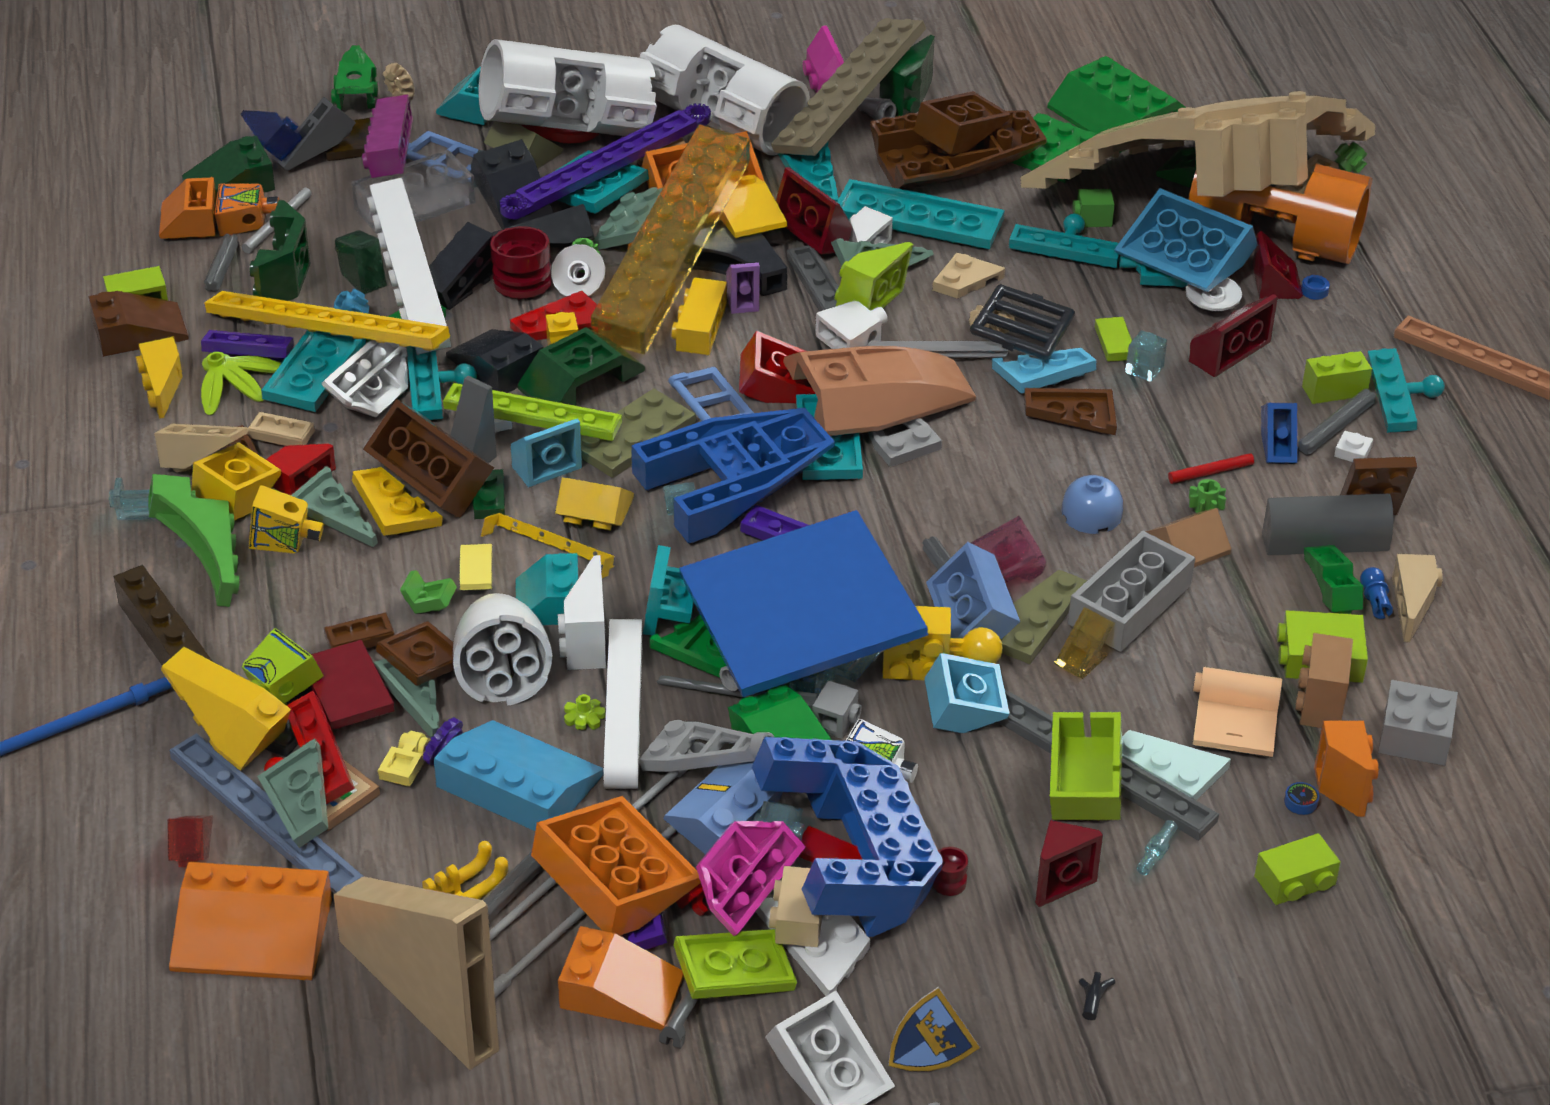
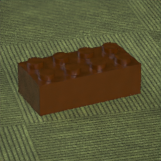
(428, 458)

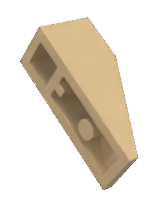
(184, 443)
(1415, 587)

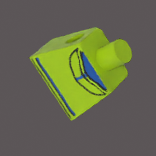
(281, 667)

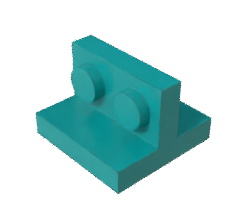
(667, 594)

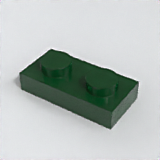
(490, 496)

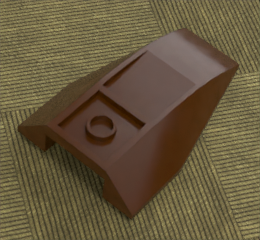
(917, 163)

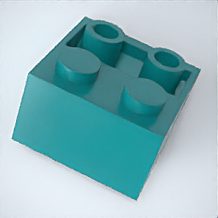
(464, 101)

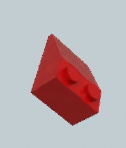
(765, 374)

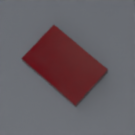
(350, 685)

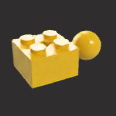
(916, 657)

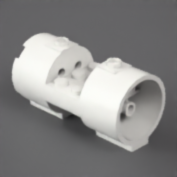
(735, 87)
(566, 88)

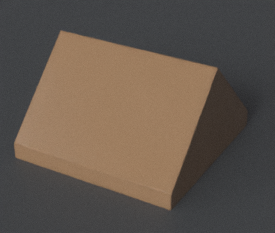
(1197, 535)

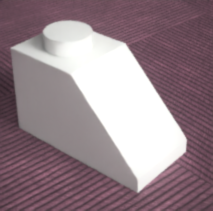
(871, 226)

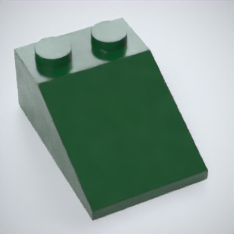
(910, 77)
(237, 163)

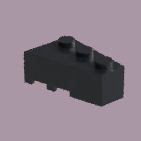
(462, 265)

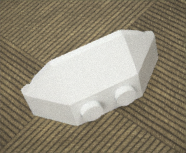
(370, 378)

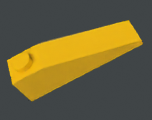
(231, 709)

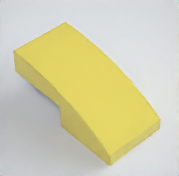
(476, 567)

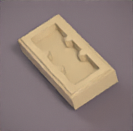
(280, 430)

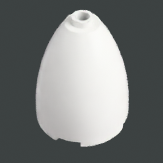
(486, 634)

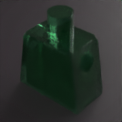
(361, 261)

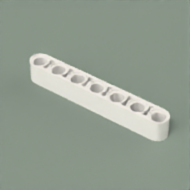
(623, 704)

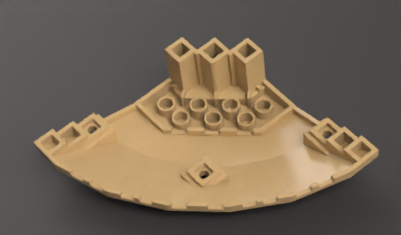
(1236, 141)

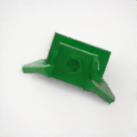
(355, 62)

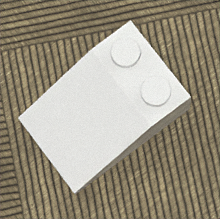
(584, 621)
(829, 1055)

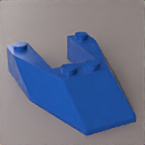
(748, 453)

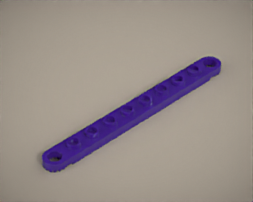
(604, 161)

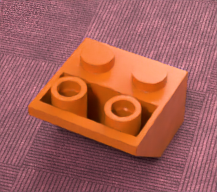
(189, 210)
(1346, 765)

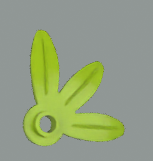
(222, 365)

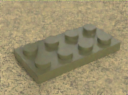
(641, 420)

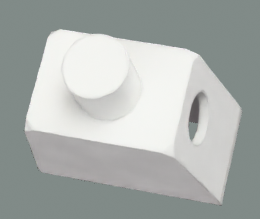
(849, 325)

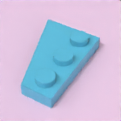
(1037, 373)

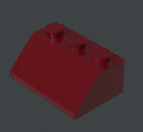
(811, 213)
(1234, 337)

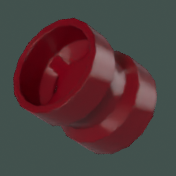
(953, 876)

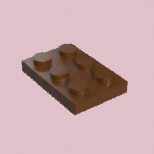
(1381, 476)

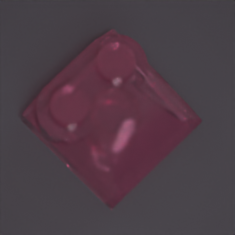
(1014, 550)

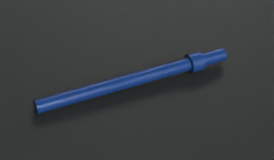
(137, 694)

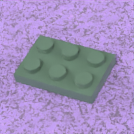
(626, 219)

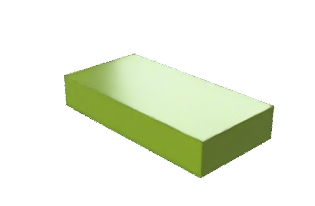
(1113, 337)

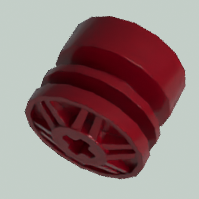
(521, 262)

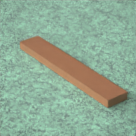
(1474, 356)

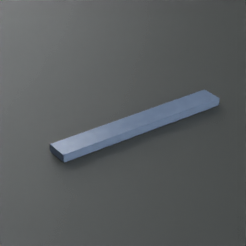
(257, 811)

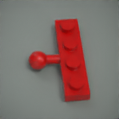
(310, 722)

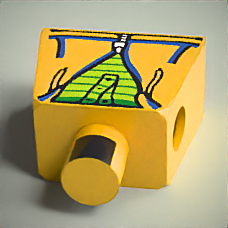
(280, 522)

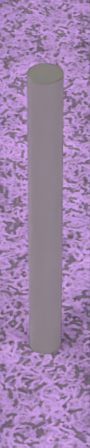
(266, 230)

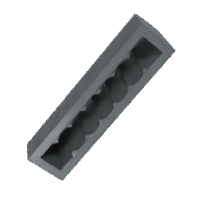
(1345, 521)

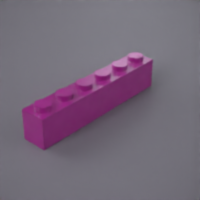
(388, 136)

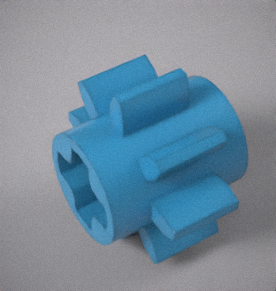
(352, 301)

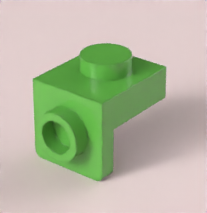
(427, 596)

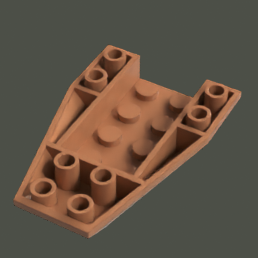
(878, 386)

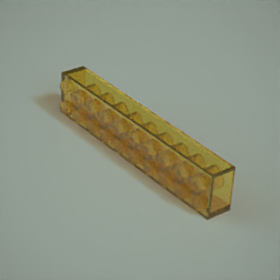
(671, 239)

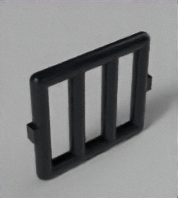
(1009, 342)

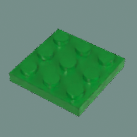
(1060, 139)

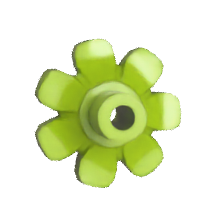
(584, 713)

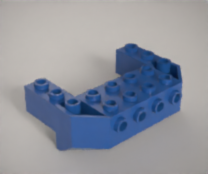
(879, 816)

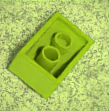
(874, 276)

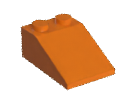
(618, 980)

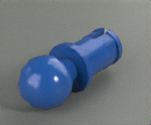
(1376, 591)

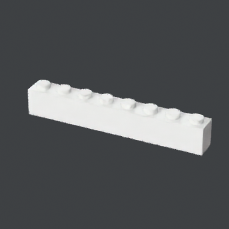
(405, 255)

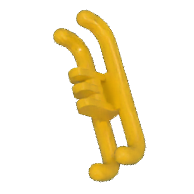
(451, 881)

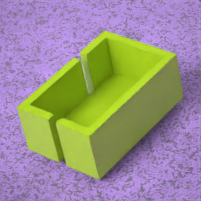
(1086, 769)

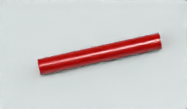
(1211, 468)

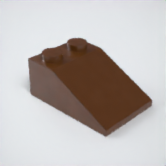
(958, 121)
(129, 319)

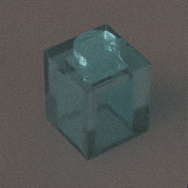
(1146, 355)

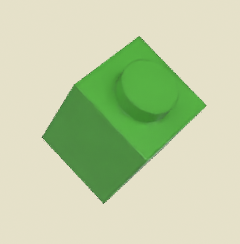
(1095, 207)

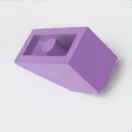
(743, 287)

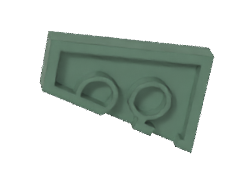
(299, 792)

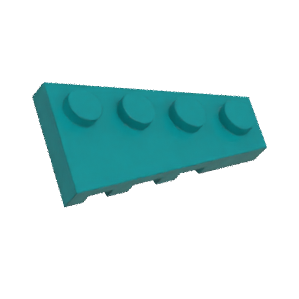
(814, 169)

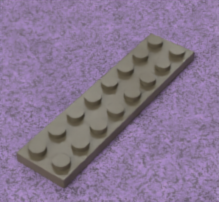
(848, 87)

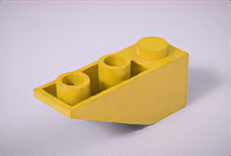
(160, 372)

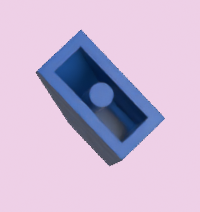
(1279, 432)

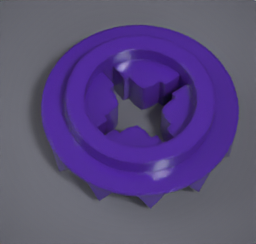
(441, 738)

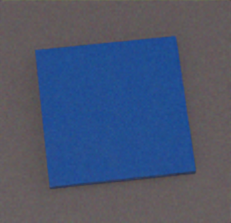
(802, 603)

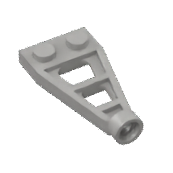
(906, 445)
(669, 747)

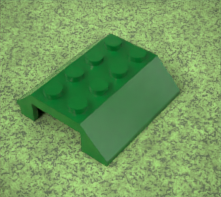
(1108, 97)

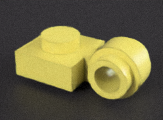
(404, 762)

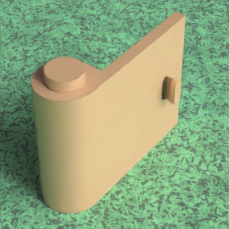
(1236, 711)

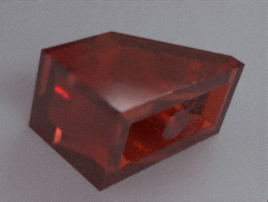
(189, 838)

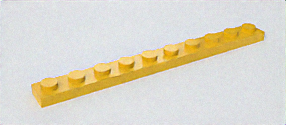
(329, 320)

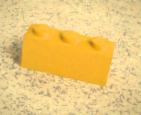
(700, 316)

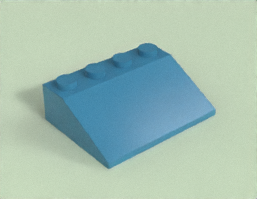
(1188, 241)
(514, 774)

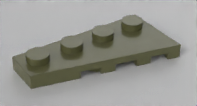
(1040, 615)

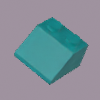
(547, 585)

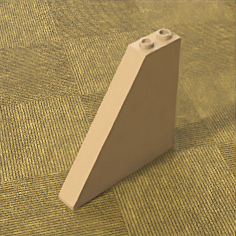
(429, 955)

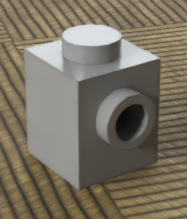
(837, 708)

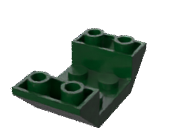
(283, 270)
(573, 362)

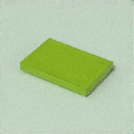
(734, 964)

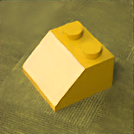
(233, 477)
(592, 502)

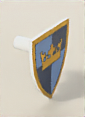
(930, 1036)

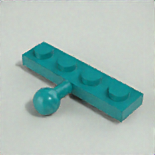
(1065, 245)
(426, 381)
(1395, 393)

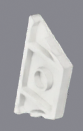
(838, 949)

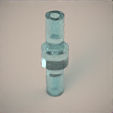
(1157, 847)

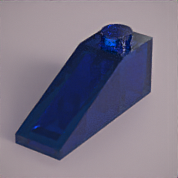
(274, 132)

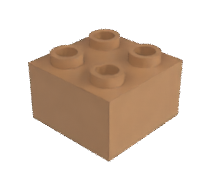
(1324, 679)

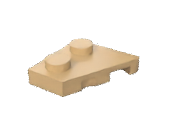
(965, 275)

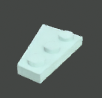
(1175, 764)

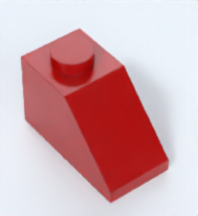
(300, 464)

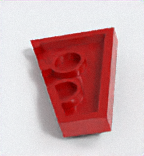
(534, 322)

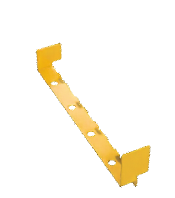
(548, 538)

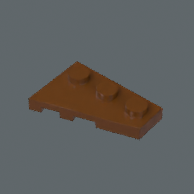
(1074, 407)

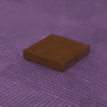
(419, 653)

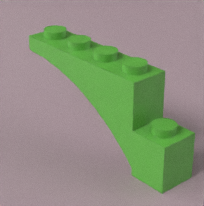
(202, 526)

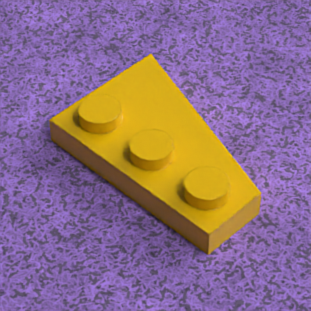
(392, 506)

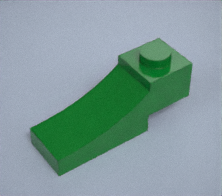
(1335, 578)

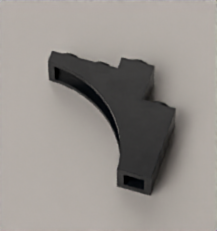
(725, 250)

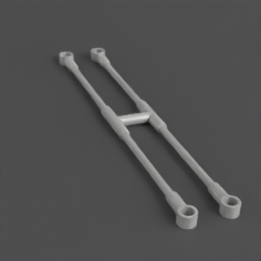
(504, 980)

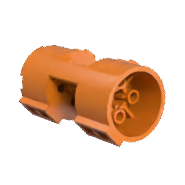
(1325, 217)

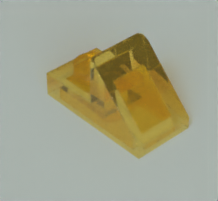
(1084, 644)

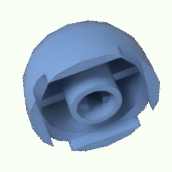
(1092, 504)

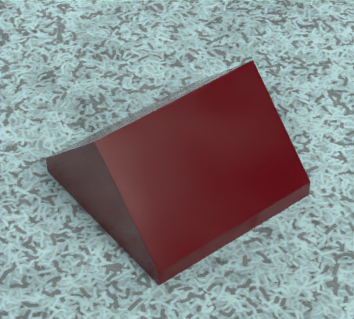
(1274, 270)
(1067, 861)

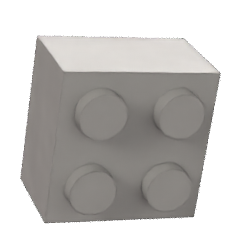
(1418, 722)

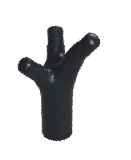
(1093, 994)

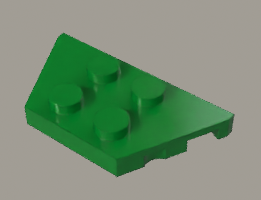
(691, 645)

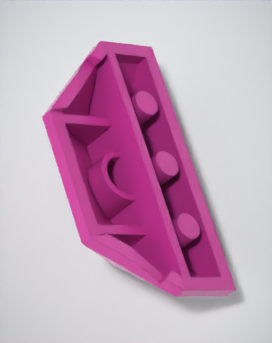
(821, 59)
(744, 867)

